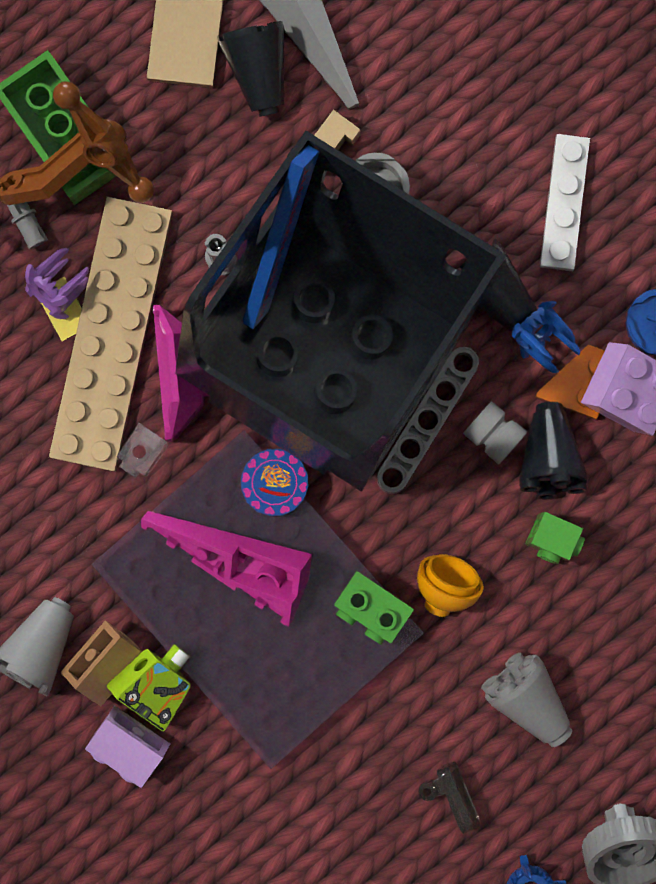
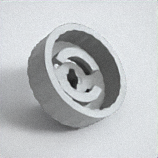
(621, 848)

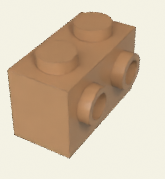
(102, 662)

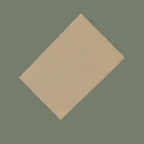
(185, 42)

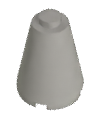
(37, 646)

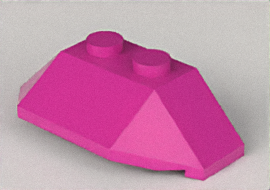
(179, 398)

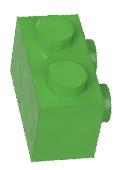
(555, 538)
(373, 608)

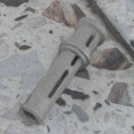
(213, 250)

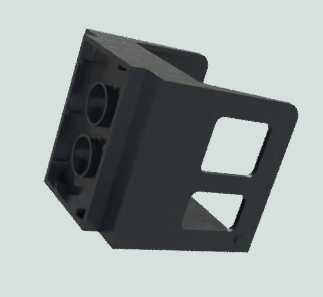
(353, 322)

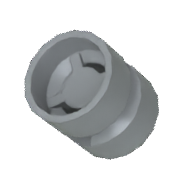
(495, 432)

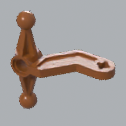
(97, 143)

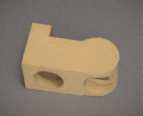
(338, 130)

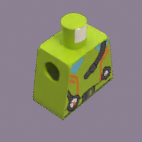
(153, 685)

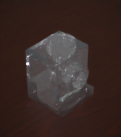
(154, 448)

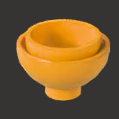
(448, 584)

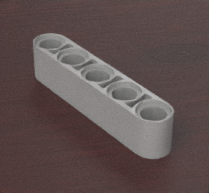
(434, 405)

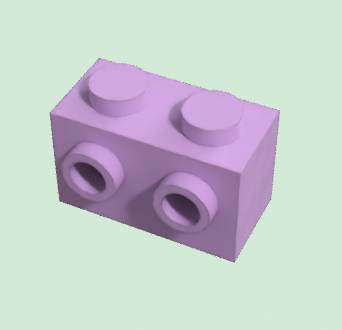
(127, 747)

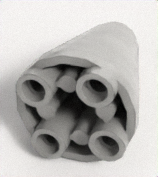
(529, 699)

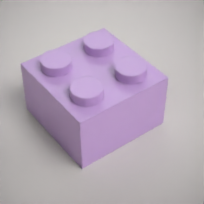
(624, 388)

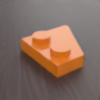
(572, 382)

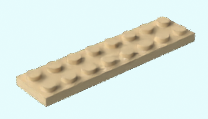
(111, 334)

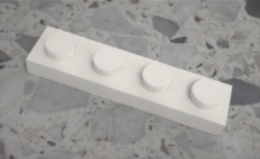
(564, 202)

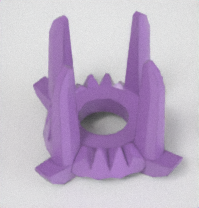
(40, 284)

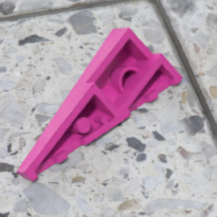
(261, 569)

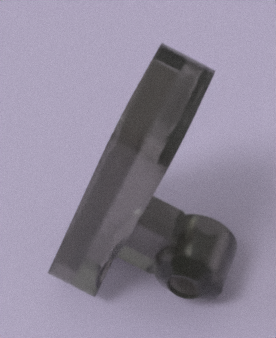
(452, 784)

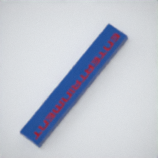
(280, 235)

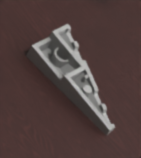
(312, 33)

